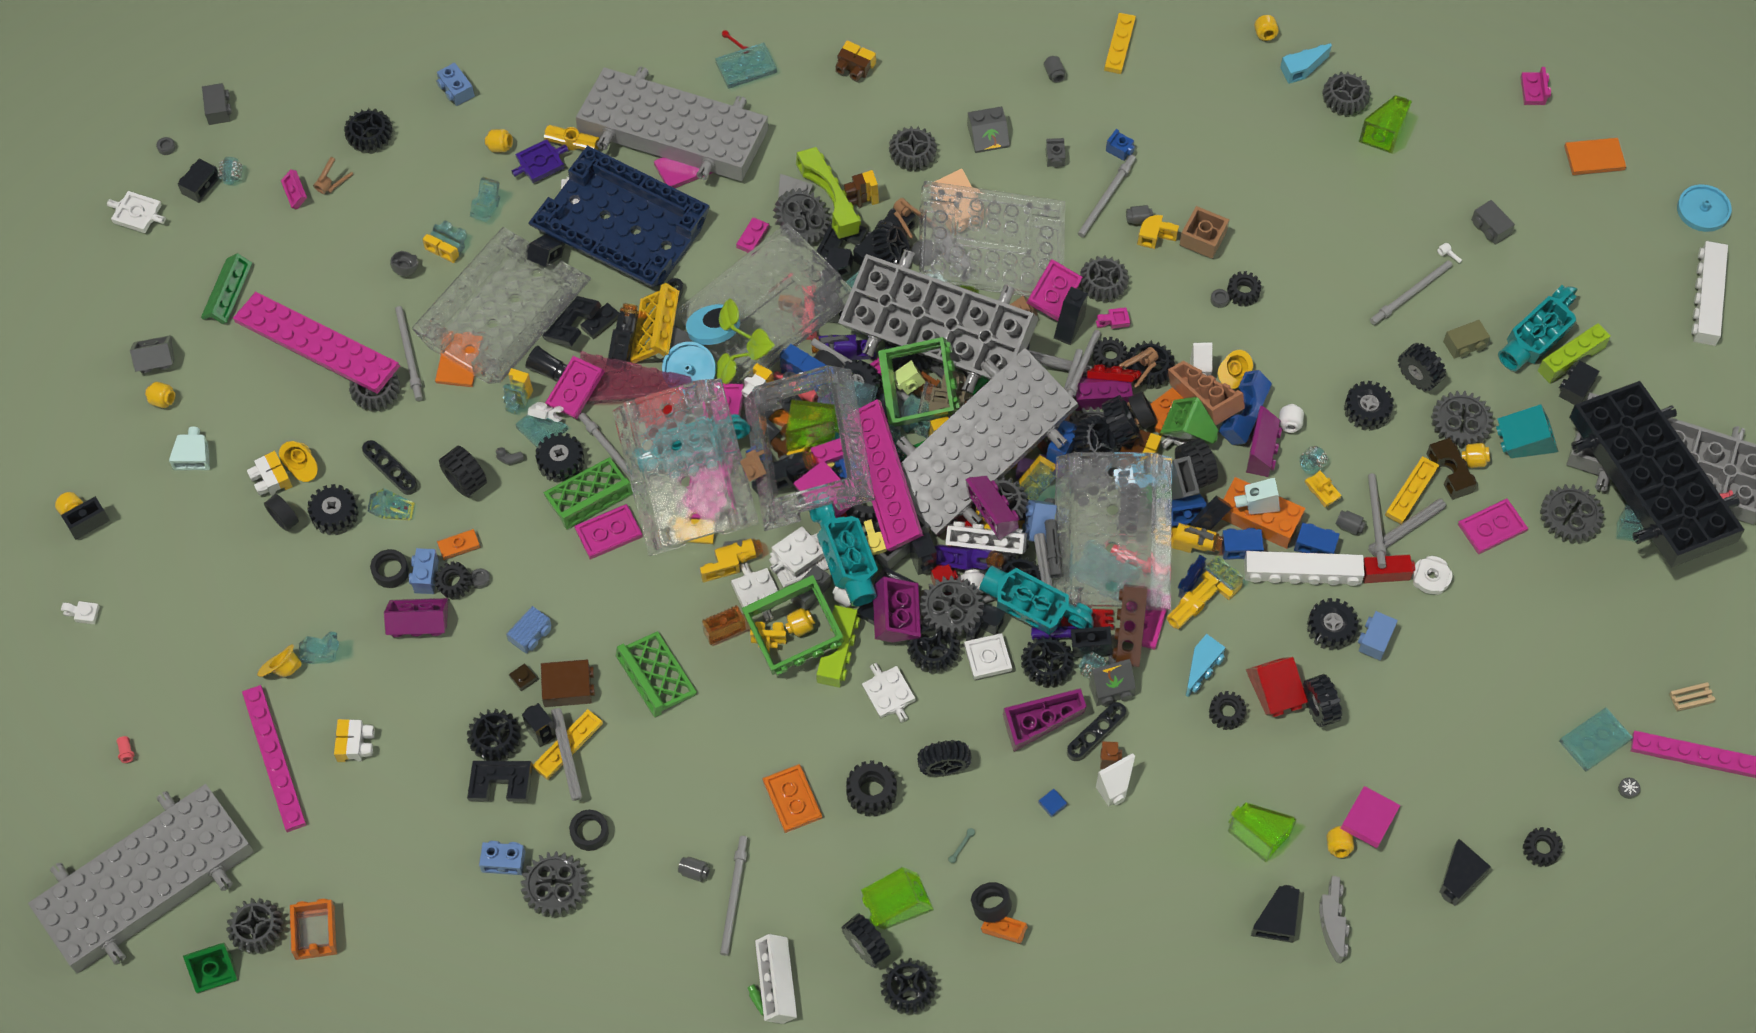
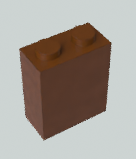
(567, 683)

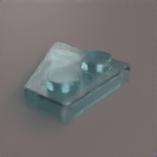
(536, 428)

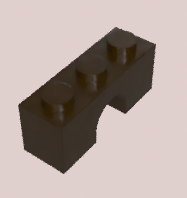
(1446, 454)

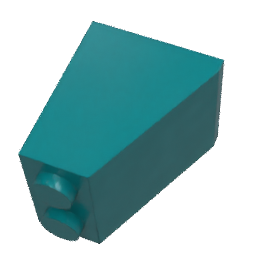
(1527, 433)

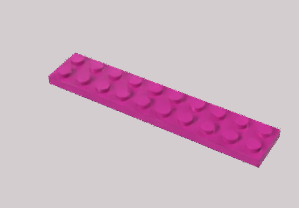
(316, 342)

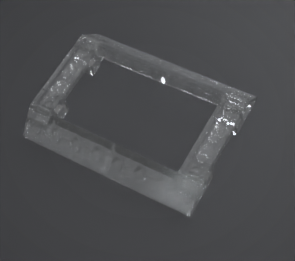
(843, 493)

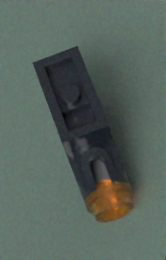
(624, 333)
(790, 466)

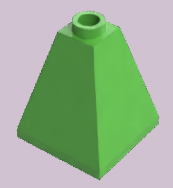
(1189, 421)

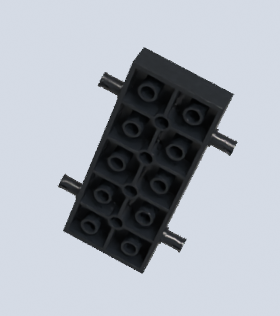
(1656, 474)

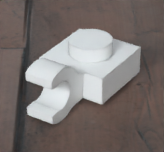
(543, 411)
(83, 613)

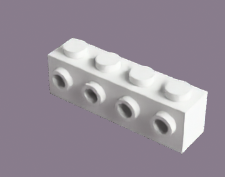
(984, 538)
(775, 979)

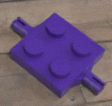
(539, 161)

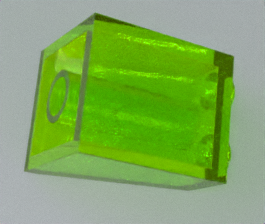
(1386, 124)
(810, 424)
(1260, 828)
(896, 898)

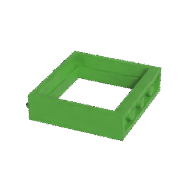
(885, 359)
(780, 597)

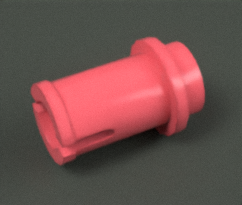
(125, 753)

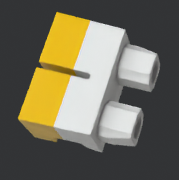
(761, 376)
(272, 473)
(350, 740)

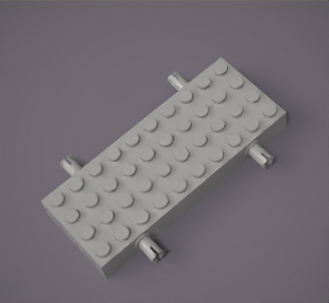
(672, 123)
(910, 307)
(984, 438)
(1724, 459)
(140, 878)

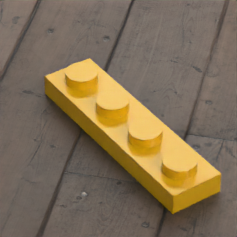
(1120, 43)
(1412, 490)
(577, 734)

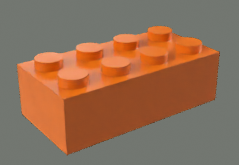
(1275, 526)

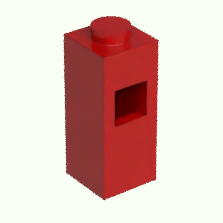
(1397, 569)

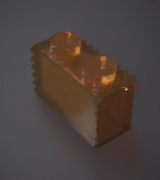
(723, 625)

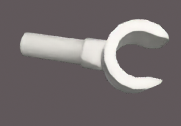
(1446, 249)

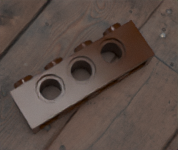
(1139, 595)

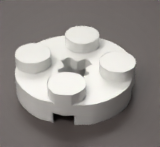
(1432, 585)

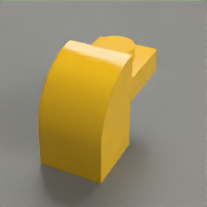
(1154, 228)

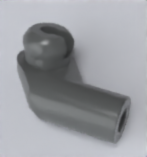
(507, 458)

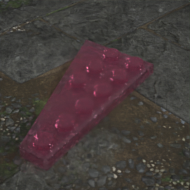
(628, 380)

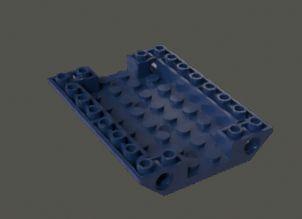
(633, 203)

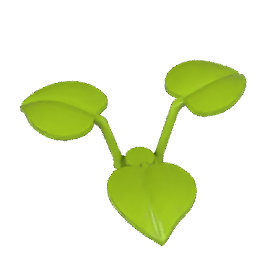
(758, 345)

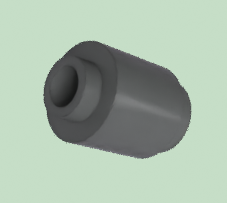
(1054, 69)
(1138, 214)
(1350, 522)
(693, 868)

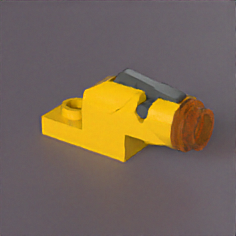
(1189, 537)
(729, 558)

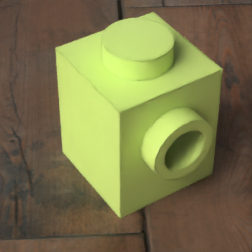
(908, 378)

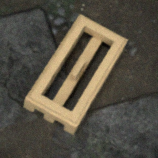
(1705, 686)

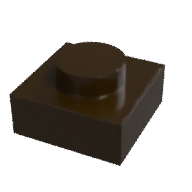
(522, 677)

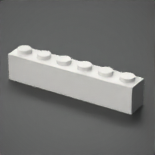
(1710, 293)
(1304, 568)

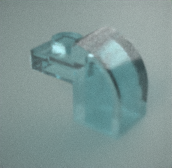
(487, 201)
(910, 407)
(318, 650)

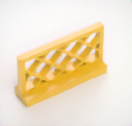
(661, 327)

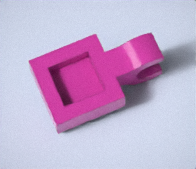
(1116, 318)

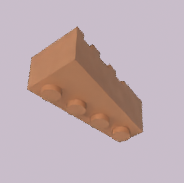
(1217, 398)

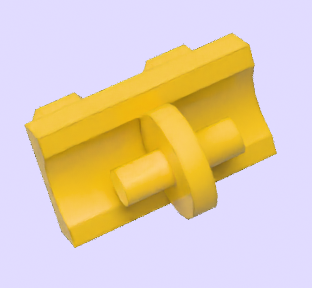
(1323, 488)
(770, 637)

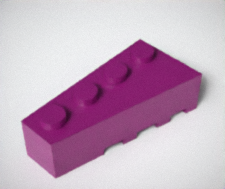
(1039, 717)

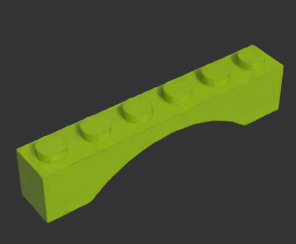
(813, 167)

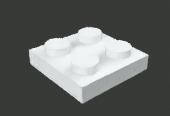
(988, 656)

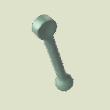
(970, 833)

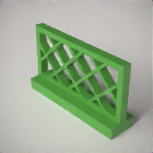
(595, 501)
(639, 676)

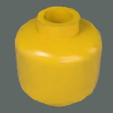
(1266, 27)
(498, 140)
(160, 394)
(1476, 455)
(67, 502)
(800, 622)
(1339, 842)

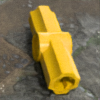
(570, 137)
(1192, 603)

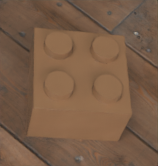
(1204, 232)

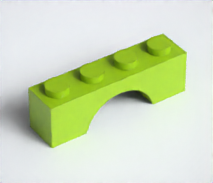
(1561, 360)
(832, 667)

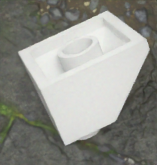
(1114, 780)

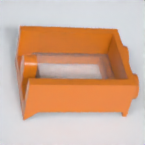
(313, 929)

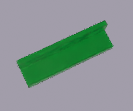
(227, 288)

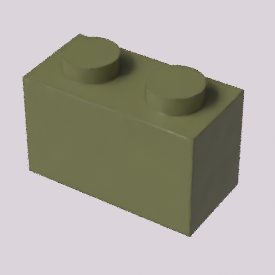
(1466, 339)

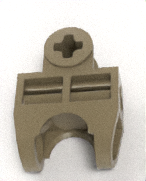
(942, 400)

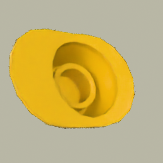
(1233, 368)
(298, 460)
(282, 664)

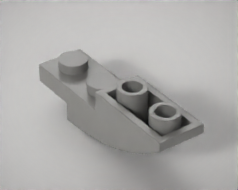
(1332, 924)

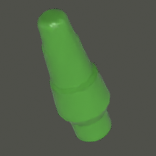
(756, 997)

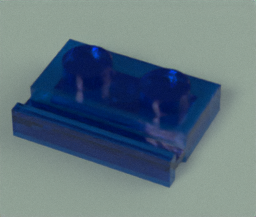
(1193, 574)

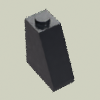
(1071, 315)
(1462, 872)
(1279, 916)

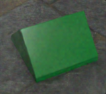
(210, 967)

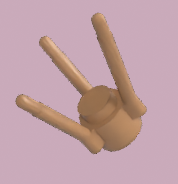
(323, 183)
(903, 208)
(1146, 357)

